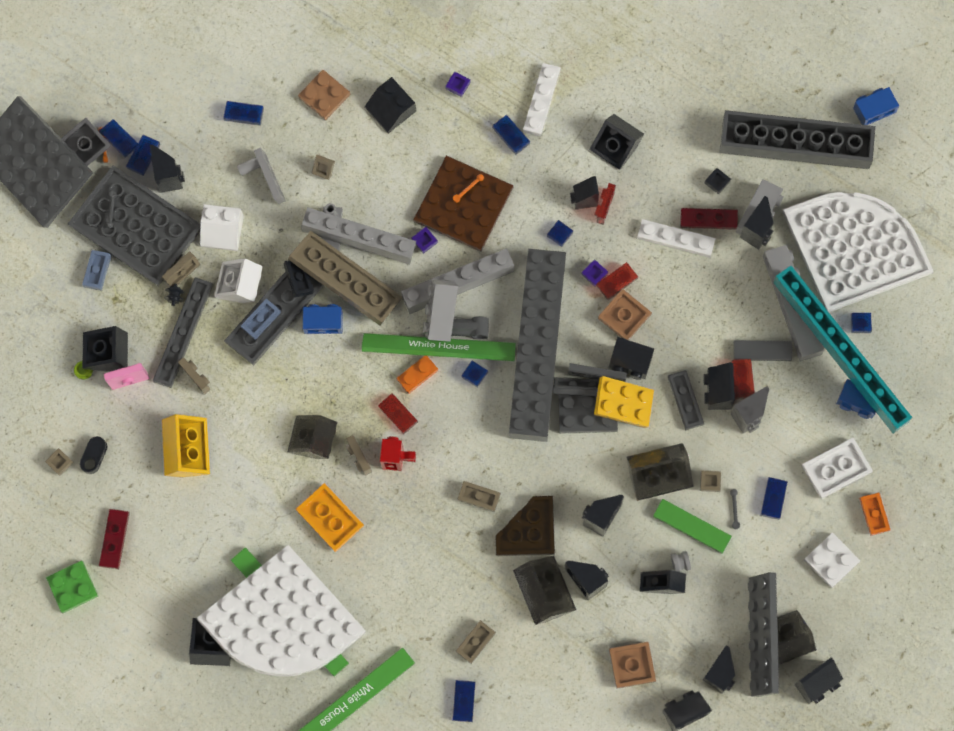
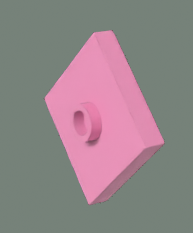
(126, 376)

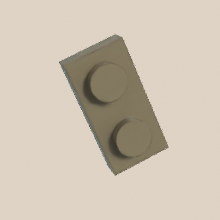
(181, 269)
(200, 380)
(361, 463)
(479, 496)
(475, 642)

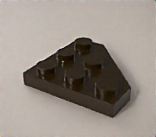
(529, 530)

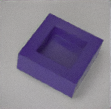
(458, 84)
(424, 240)
(594, 272)

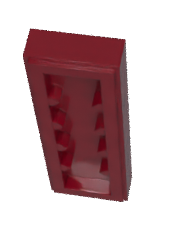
(709, 218)
(114, 539)

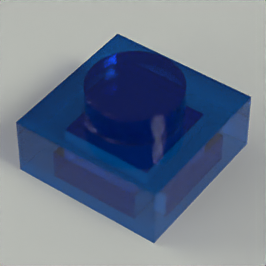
(560, 233)
(861, 323)
(474, 373)

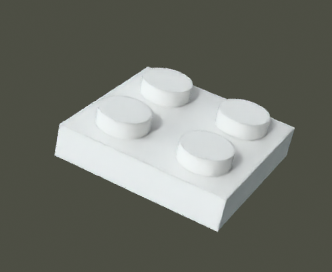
(832, 560)

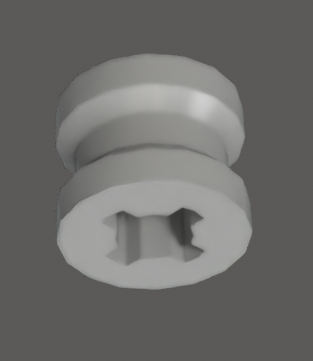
(681, 561)

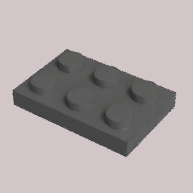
(578, 416)

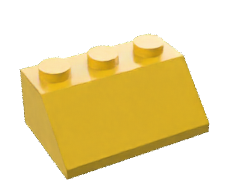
(185, 446)

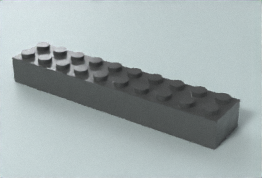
(537, 345)

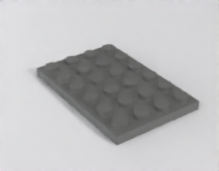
(38, 163)
(145, 230)

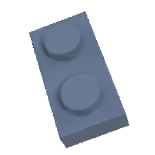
(96, 270)
(260, 319)

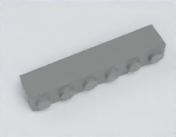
(358, 235)
(466, 278)
(804, 340)

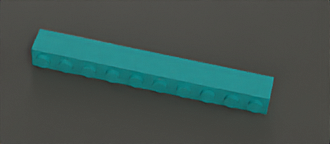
(842, 349)

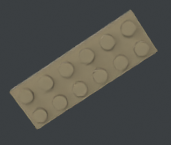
(345, 278)

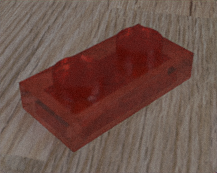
(607, 196)
(617, 281)
(743, 378)
(397, 413)

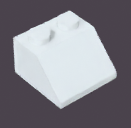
(221, 227)
(238, 281)

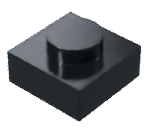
(717, 181)

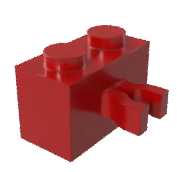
(393, 454)

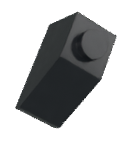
(585, 194)
(663, 582)
(721, 672)

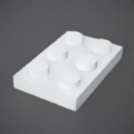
(837, 468)

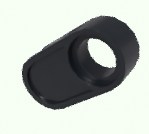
(95, 451)

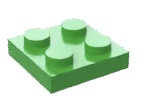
(72, 586)

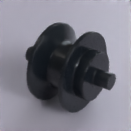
(174, 294)

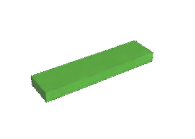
(692, 526)

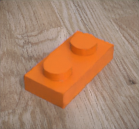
(417, 374)
(874, 514)

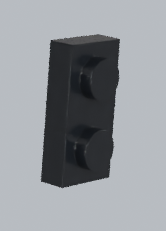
(298, 280)

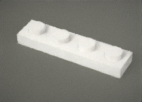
(541, 99)
(676, 238)

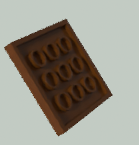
(477, 211)

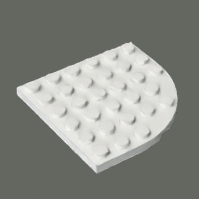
(855, 247)
(281, 619)

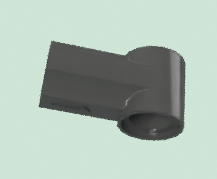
(476, 327)

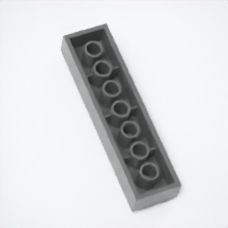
(797, 139)

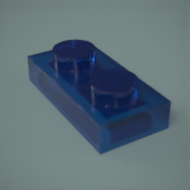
(243, 113)
(511, 134)
(118, 138)
(141, 156)
(773, 498)
(464, 701)

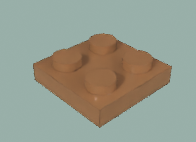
(324, 94)
(624, 315)
(632, 665)

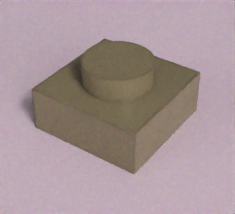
(323, 167)
(59, 461)
(710, 481)

